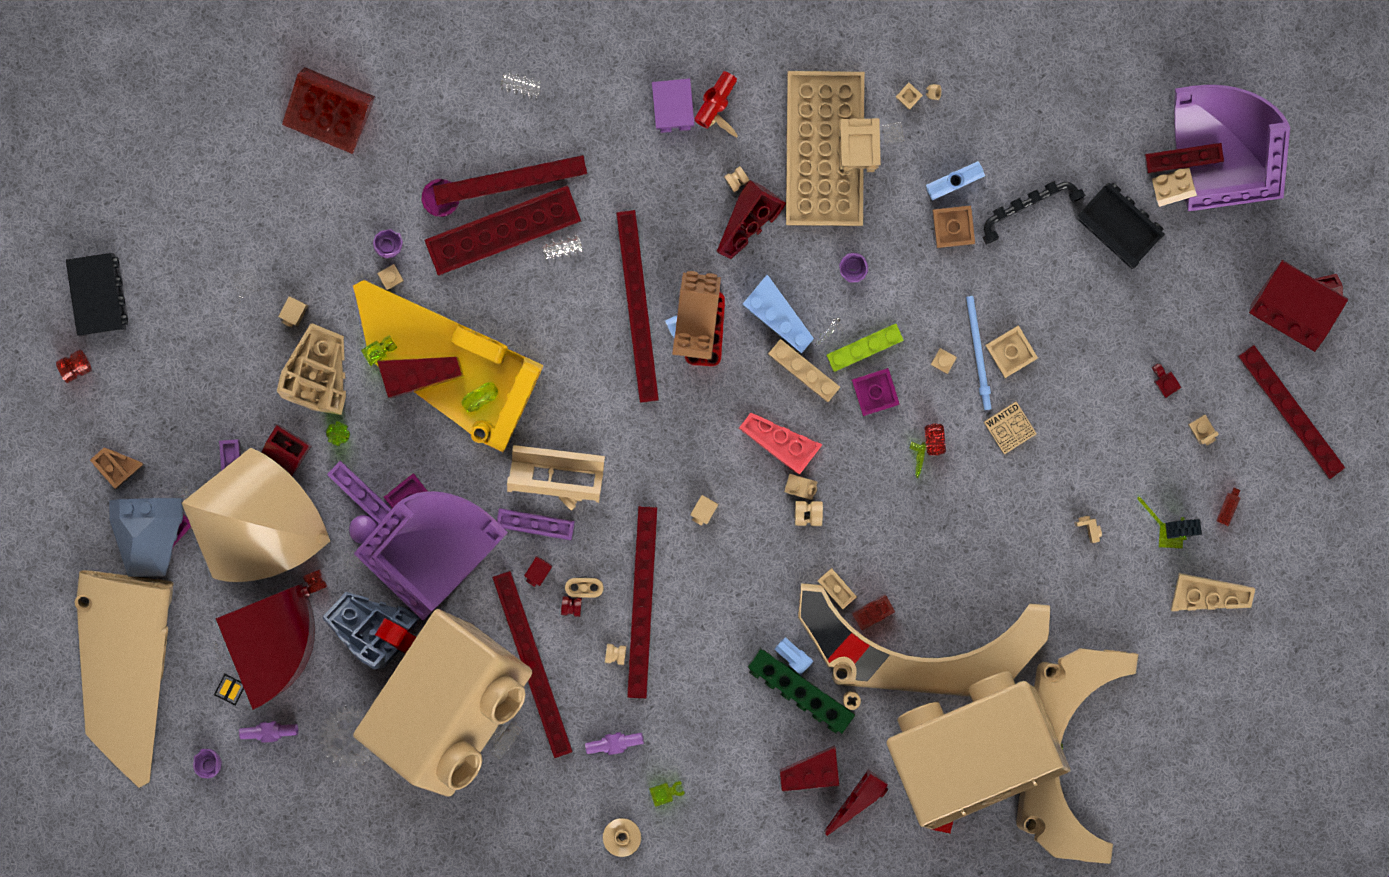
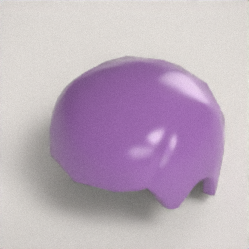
(382, 245)
(856, 262)
(362, 527)
(210, 768)

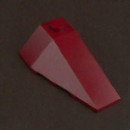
(751, 211)
(862, 796)

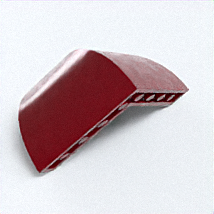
(270, 642)

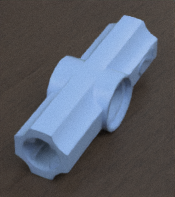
(966, 175)

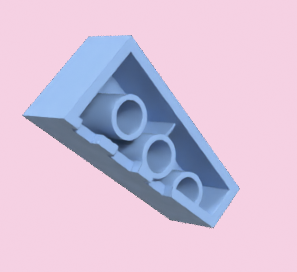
(775, 312)

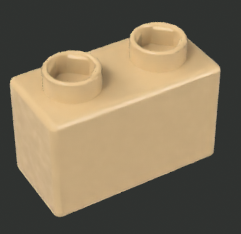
(444, 705)
(975, 752)

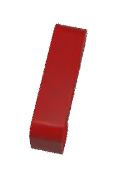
(717, 348)
(395, 635)

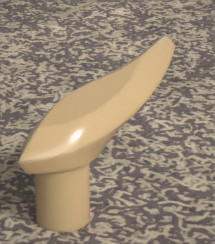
(723, 124)

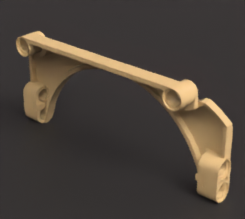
(1061, 695)

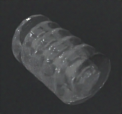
(520, 84)
(562, 247)

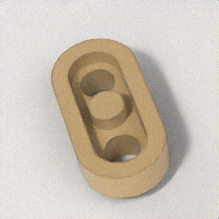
(584, 587)

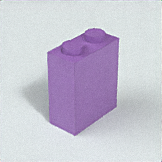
(673, 105)

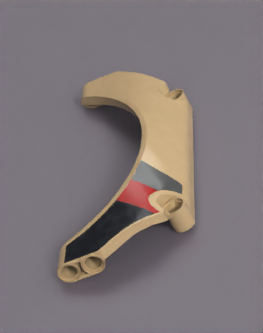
(880, 668)

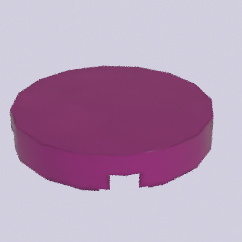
(429, 203)

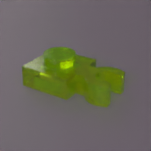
(376, 351)
(663, 793)

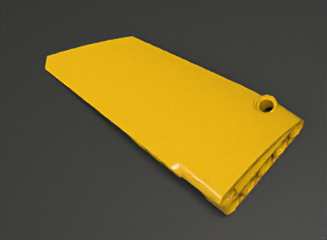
(483, 360)

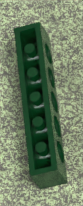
(844, 715)

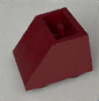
(286, 449)

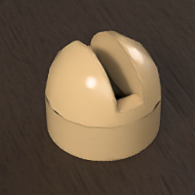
(934, 92)

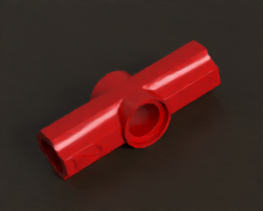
(715, 99)

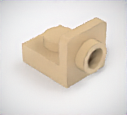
(1203, 430)

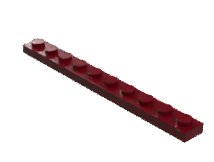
(637, 306)
(642, 602)
(530, 656)

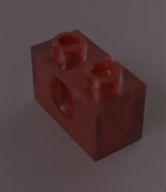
(873, 612)

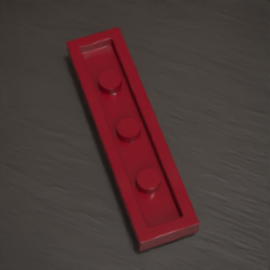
(1184, 158)

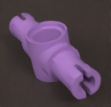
(268, 731)
(614, 743)

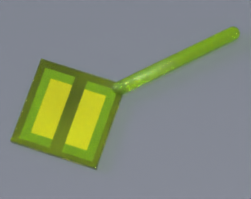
(1163, 540)

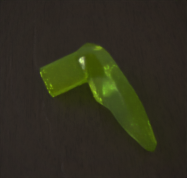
(920, 455)

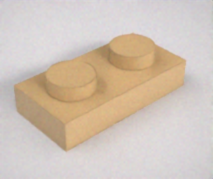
(837, 588)

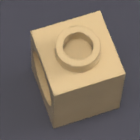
(292, 312)
(703, 510)

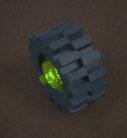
(1183, 528)

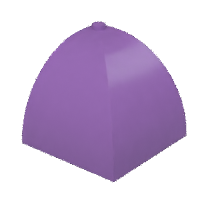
(1252, 142)
(429, 547)

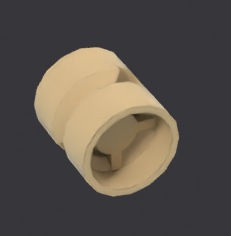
(815, 513)

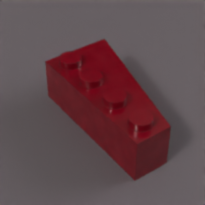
(417, 374)

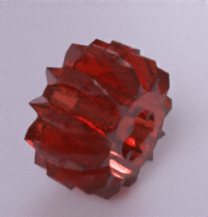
(935, 439)

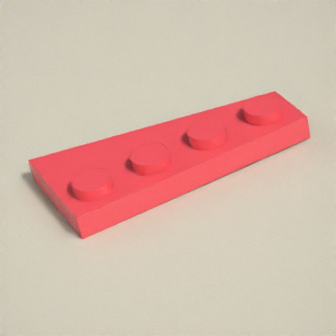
(785, 445)

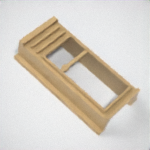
(526, 458)

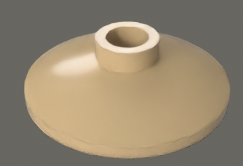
(621, 847)

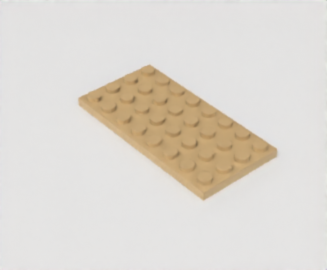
(815, 185)

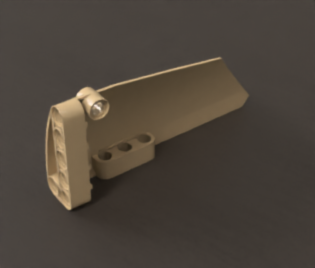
(122, 664)

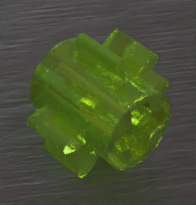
(337, 433)

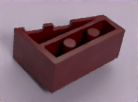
(812, 772)

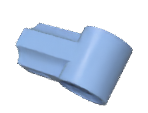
(797, 658)

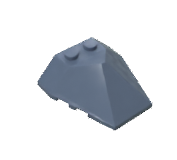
(146, 533)
(357, 621)

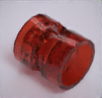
(72, 367)

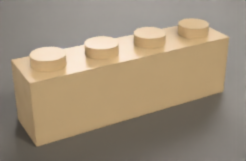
(804, 370)

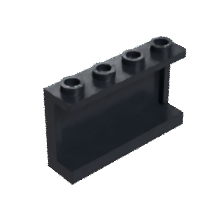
(1120, 225)
(96, 294)

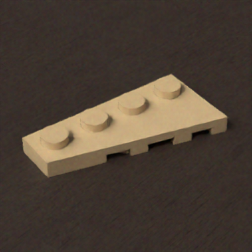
(1209, 594)

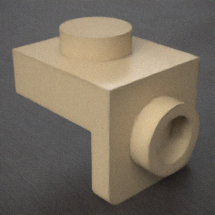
(801, 486)
(1093, 530)

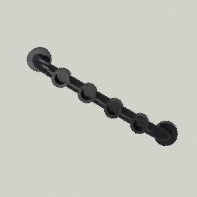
(1019, 205)

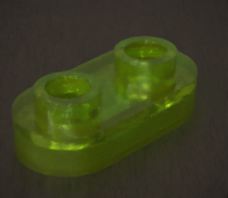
(480, 397)

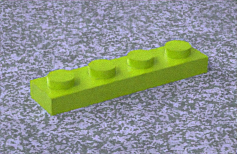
(864, 347)

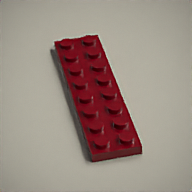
(502, 230)

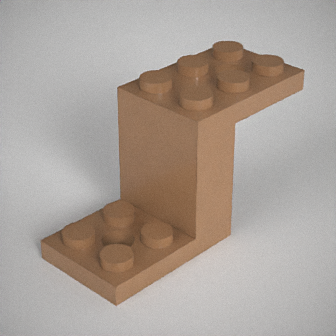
(696, 315)

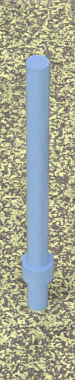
(984, 389)

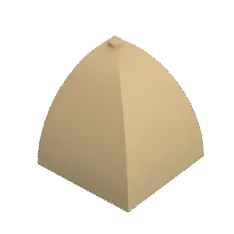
(254, 520)

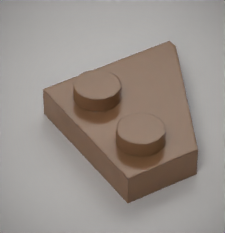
(115, 466)

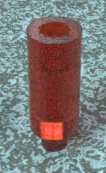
(1229, 507)

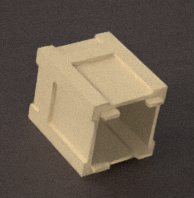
(859, 144)

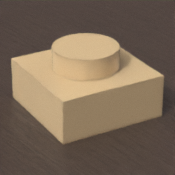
(909, 96)
(390, 277)
(943, 361)

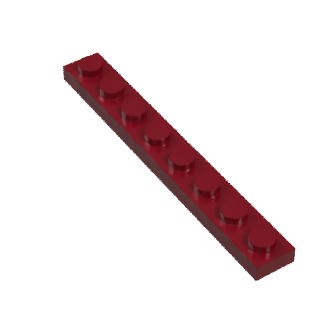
(510, 180)
(1291, 412)

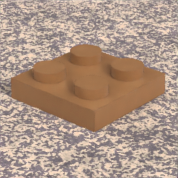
(953, 226)

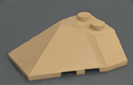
(315, 372)

